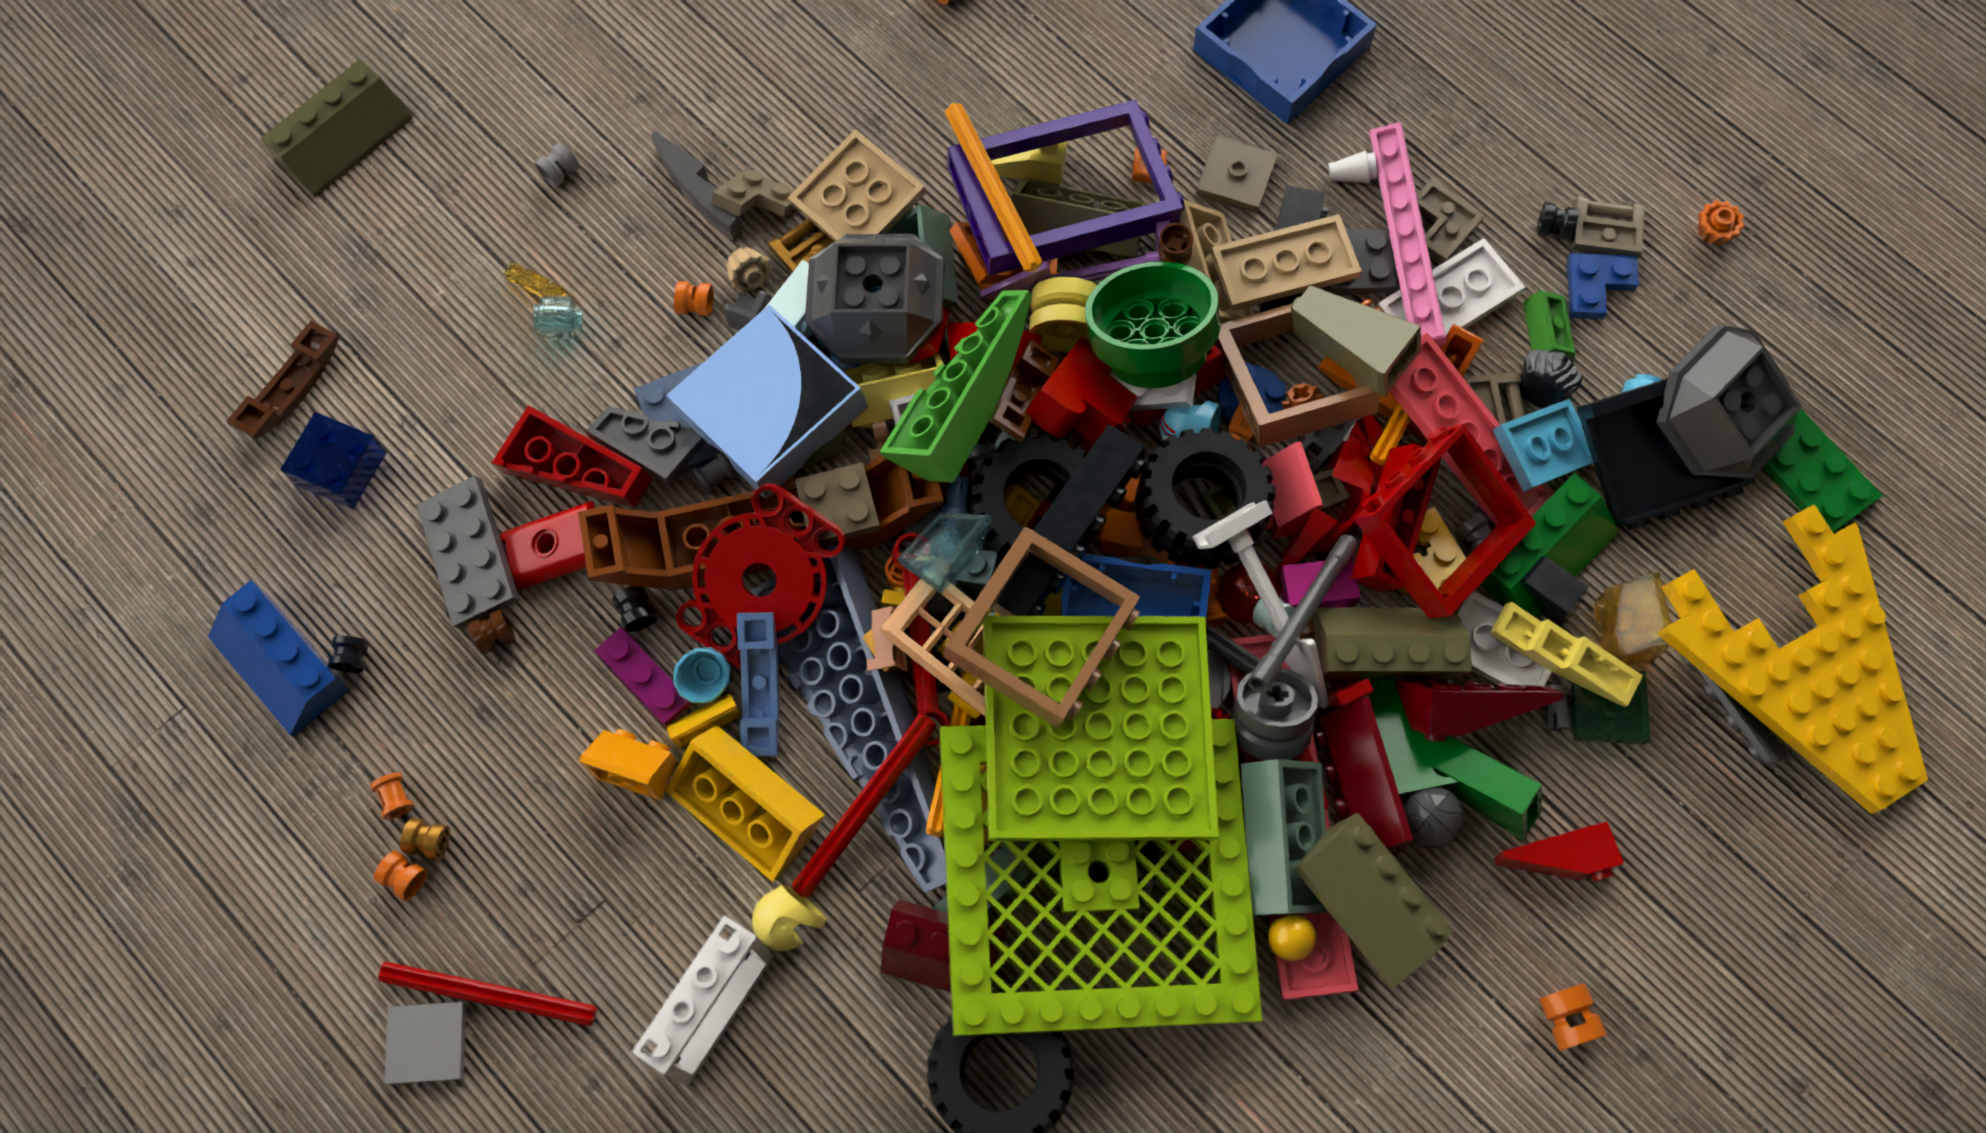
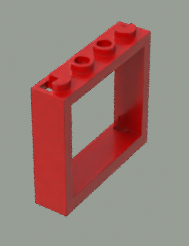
(1492, 488)

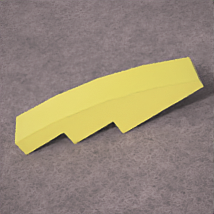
(1566, 655)

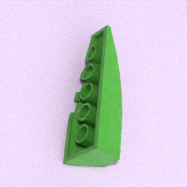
(951, 415)

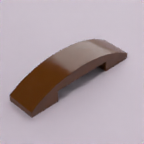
(289, 385)
(1021, 388)

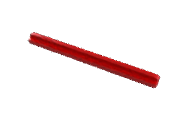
(864, 805)
(487, 993)

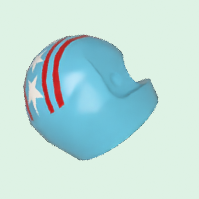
(1195, 417)

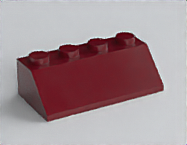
(1362, 772)

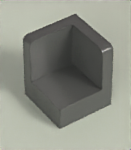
(745, 309)

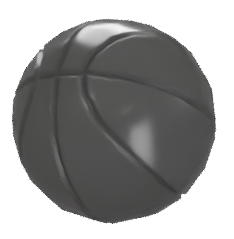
(1433, 816)

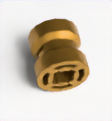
(424, 838)

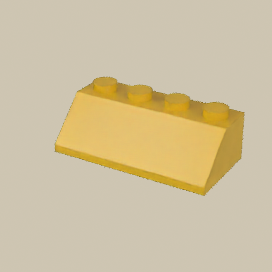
(744, 802)

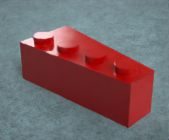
(563, 458)

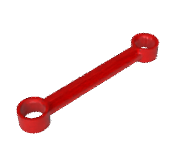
(920, 632)

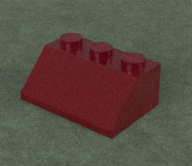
(919, 945)

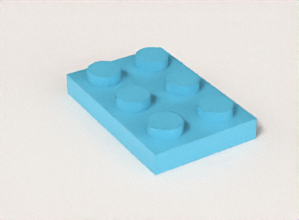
(1544, 445)

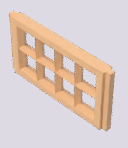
(903, 616)

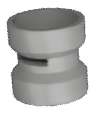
(557, 164)

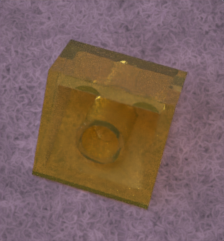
(1631, 618)

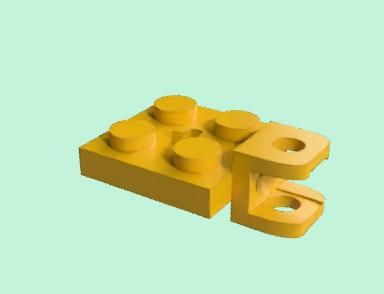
(1442, 551)

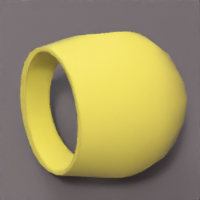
(779, 914)

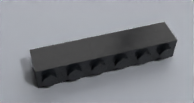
(1075, 517)

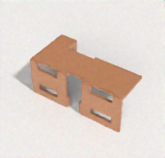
(883, 647)

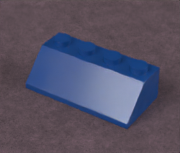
(274, 658)

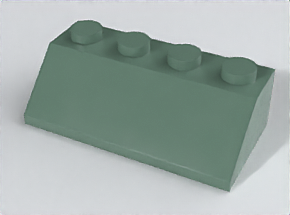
(1281, 825)

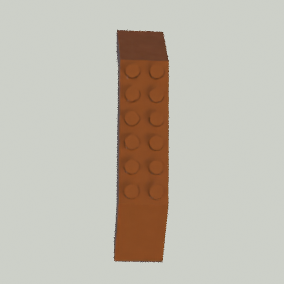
(662, 545)

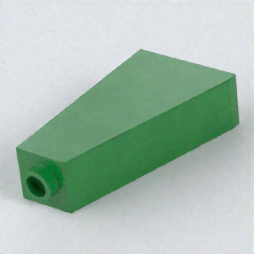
(1486, 784)

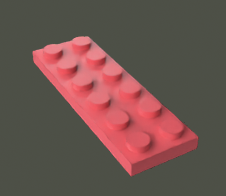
(1438, 396)

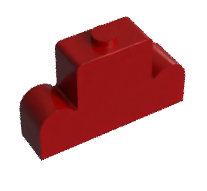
(1081, 397)

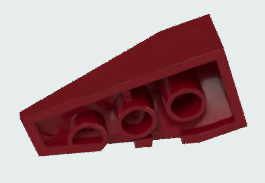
(1456, 710)

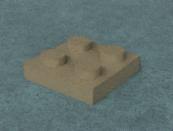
(841, 497)

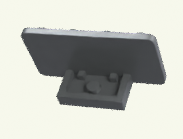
(1762, 744)

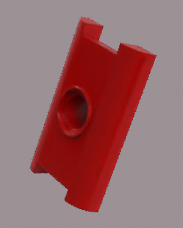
(545, 547)

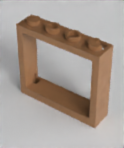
(1295, 420)
(1009, 685)

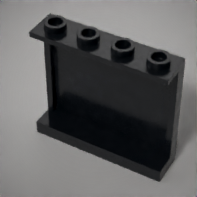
(1638, 463)

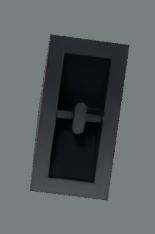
(1554, 590)

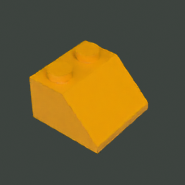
(630, 763)

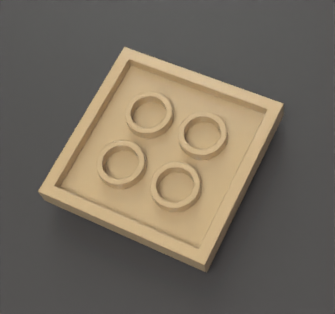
(857, 190)

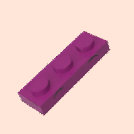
(642, 676)

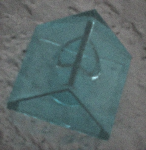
(945, 547)

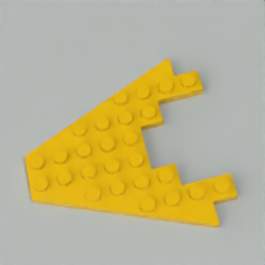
(1827, 691)

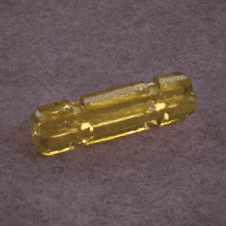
(533, 281)

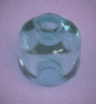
(557, 317)

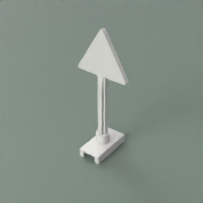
(1304, 654)

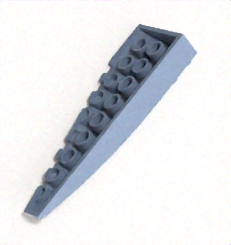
(862, 709)

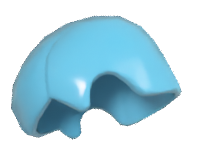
(701, 675)

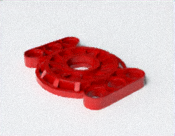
(767, 542)

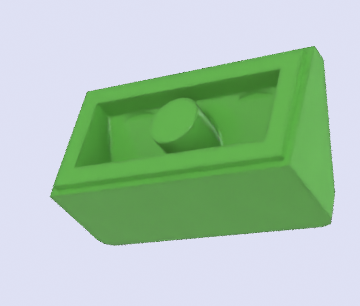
(1549, 323)

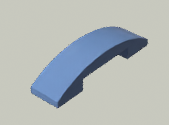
(759, 682)

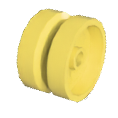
(1060, 312)

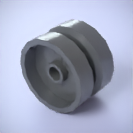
(1276, 721)

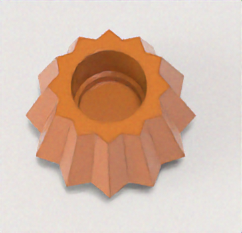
(1720, 222)

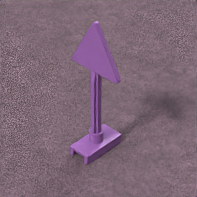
(1028, 280)

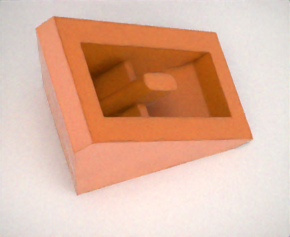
(1461, 348)

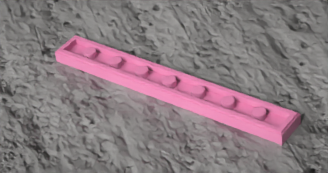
(1407, 231)

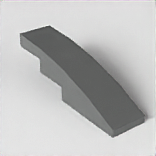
(693, 183)

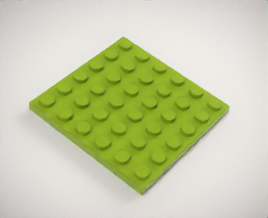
(1131, 757)

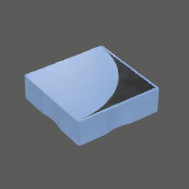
(768, 400)

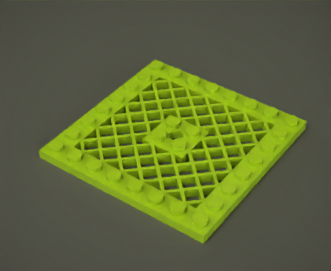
(988, 1013)

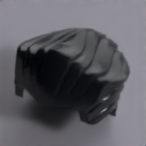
(1548, 378)

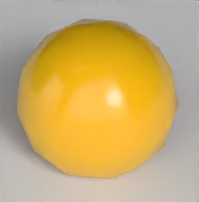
(1292, 937)

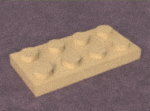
(1285, 262)

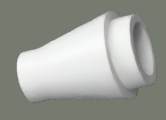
(1355, 168)

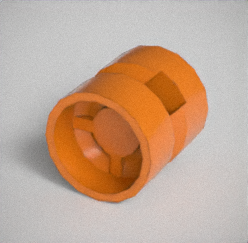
(1568, 1003)

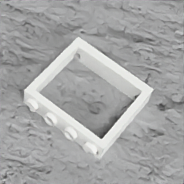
(704, 1002)

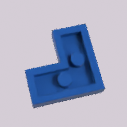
(1594, 274)

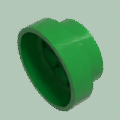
(1153, 322)

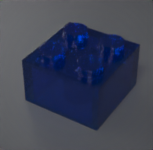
(333, 460)

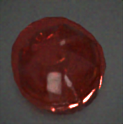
(1239, 594)

